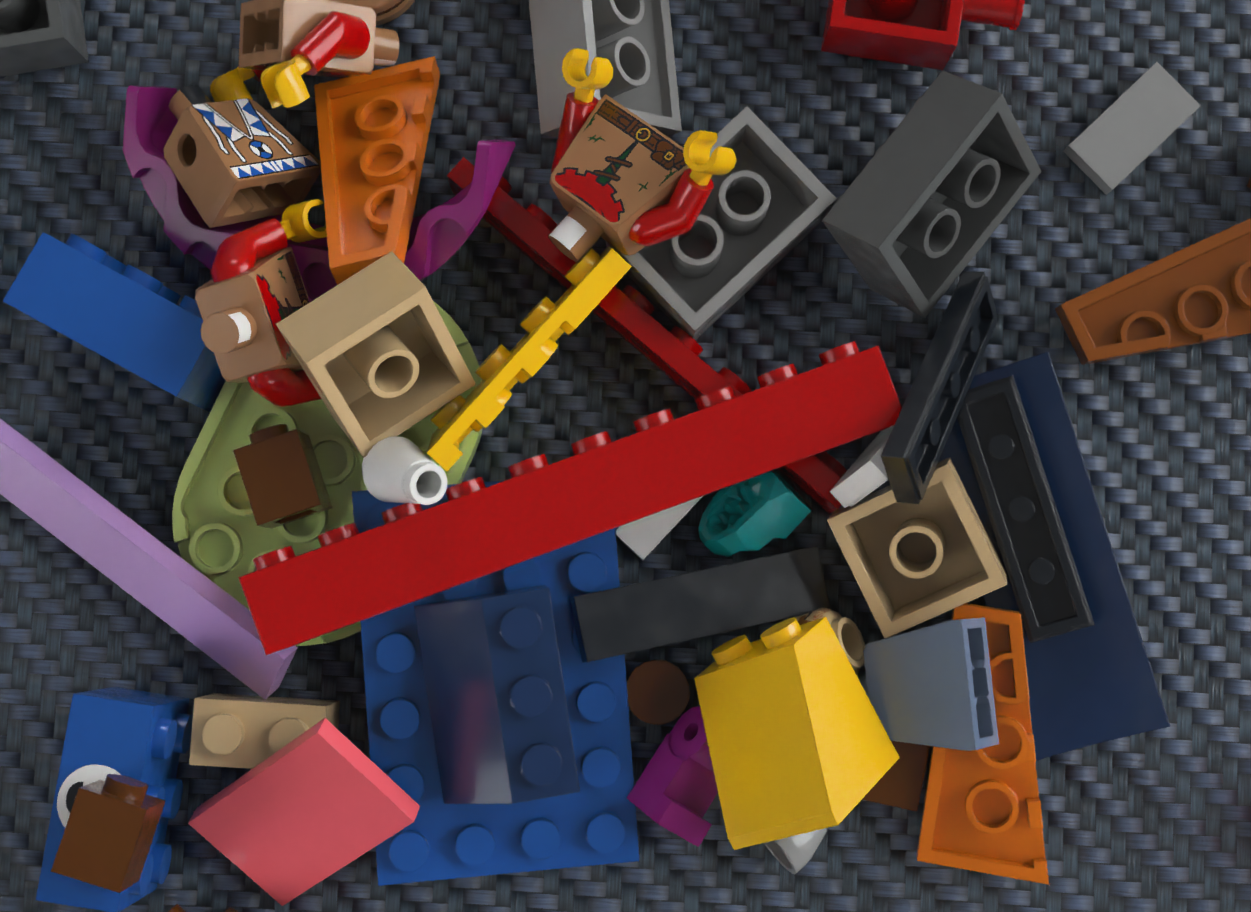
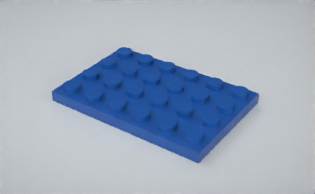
(525, 836)

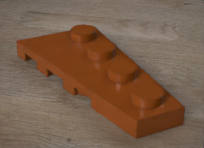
(1167, 304)

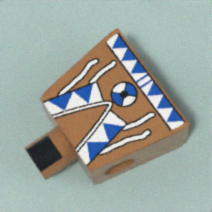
(236, 159)

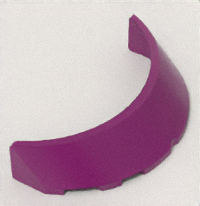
(432, 236)

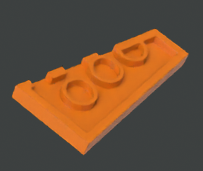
(373, 159)

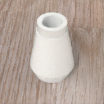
(402, 473)

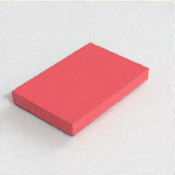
(304, 813)

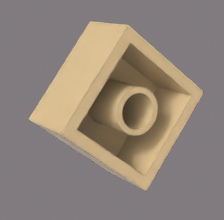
(377, 352)
(920, 555)

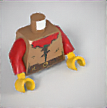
(306, 38)
(622, 173)
(250, 292)

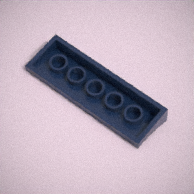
(1099, 677)

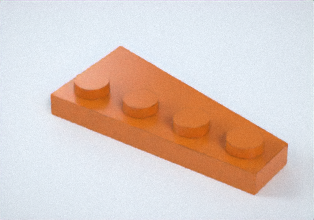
(986, 802)

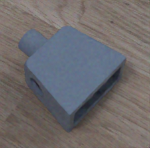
(934, 685)

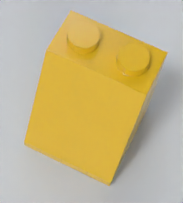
(789, 732)

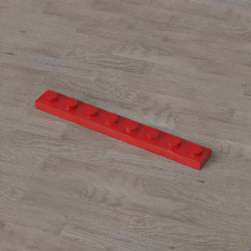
(630, 317)

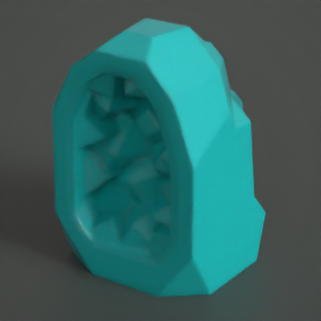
(751, 514)

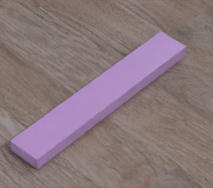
(138, 562)

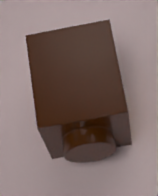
(281, 476)
(109, 833)

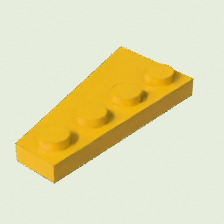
(502, 369)

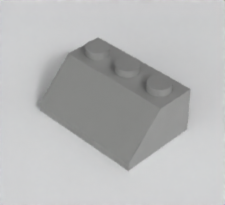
(627, 33)

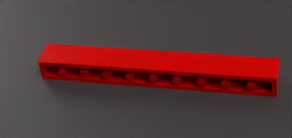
(570, 499)

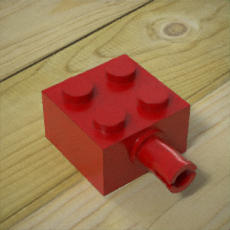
(910, 30)

